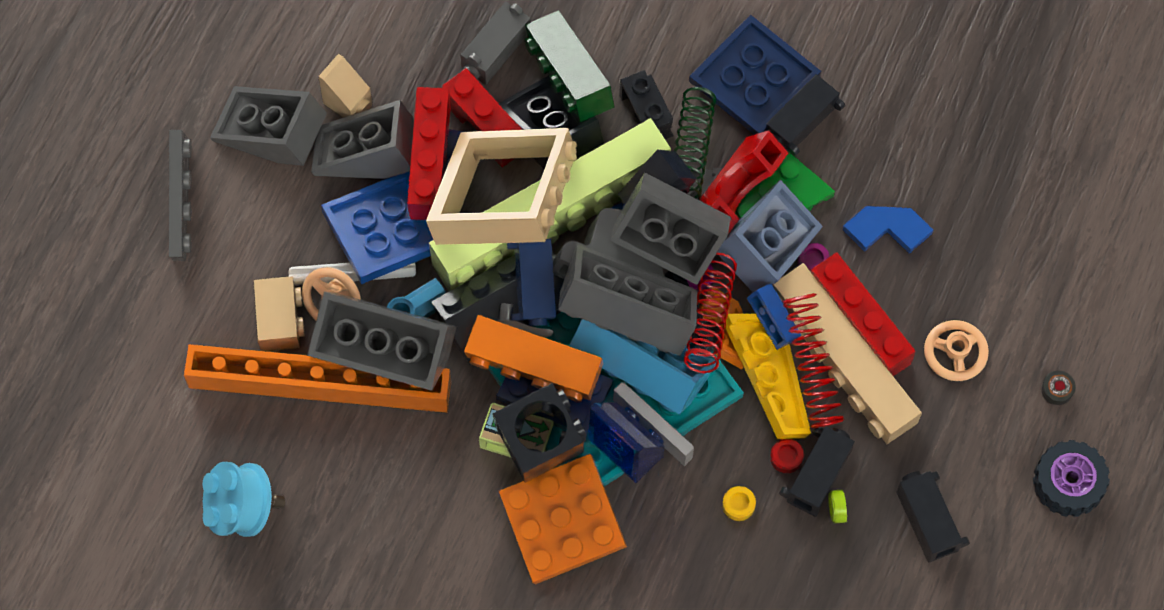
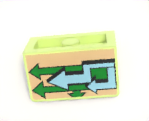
(533, 434)

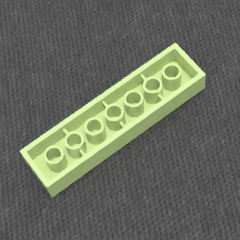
(591, 188)

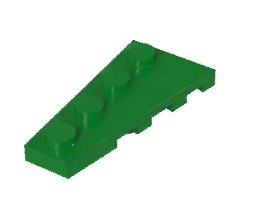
(799, 180)

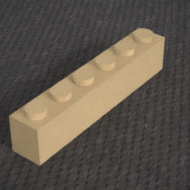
(854, 363)

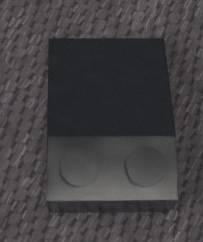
(544, 109)

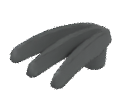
(505, 317)

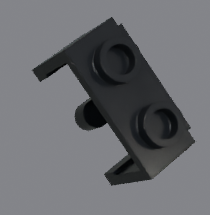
(647, 101)

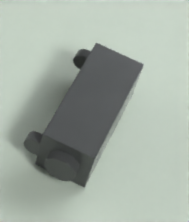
(495, 42)

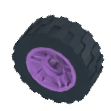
(1082, 464)

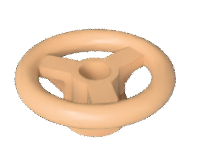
(340, 284)
(960, 339)

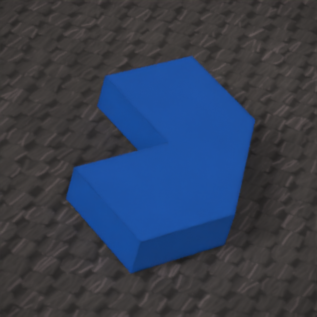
(900, 223)

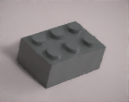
(670, 228)

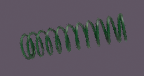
(691, 106)

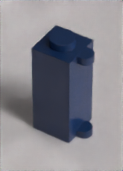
(534, 282)

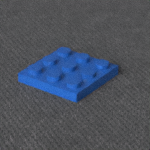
(377, 228)

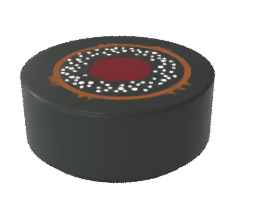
(1058, 387)

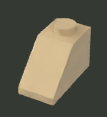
(344, 89)

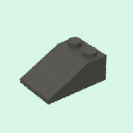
(270, 123)
(366, 144)

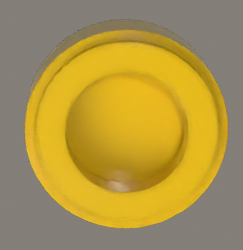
(739, 503)

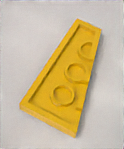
(771, 375)

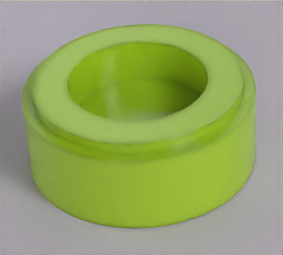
(837, 506)

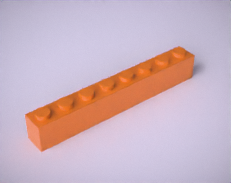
(305, 379)

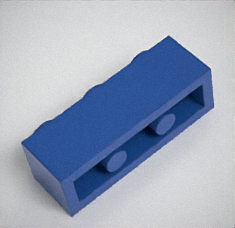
(772, 316)

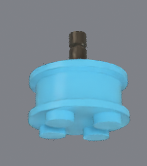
(238, 499)

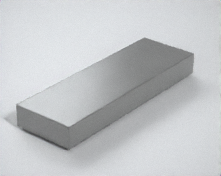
(650, 419)

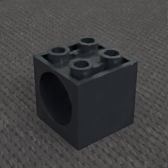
(532, 461)

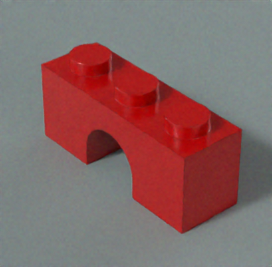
(474, 103)

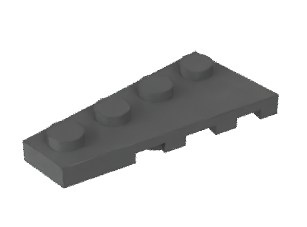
(179, 183)

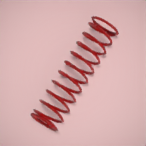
(700, 350)
(828, 420)

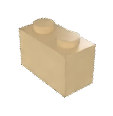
(277, 313)

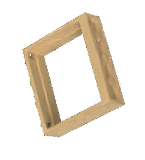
(452, 227)

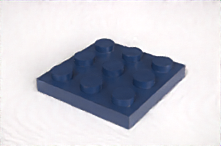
(753, 74)

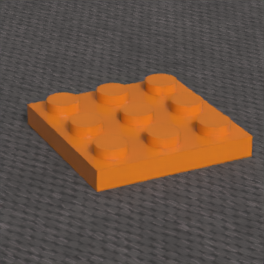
(562, 519)

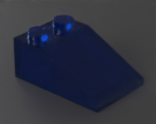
(624, 439)

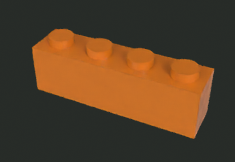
(533, 358)

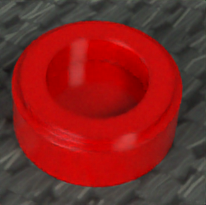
(787, 455)

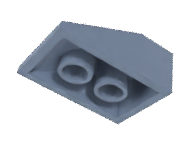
(769, 237)

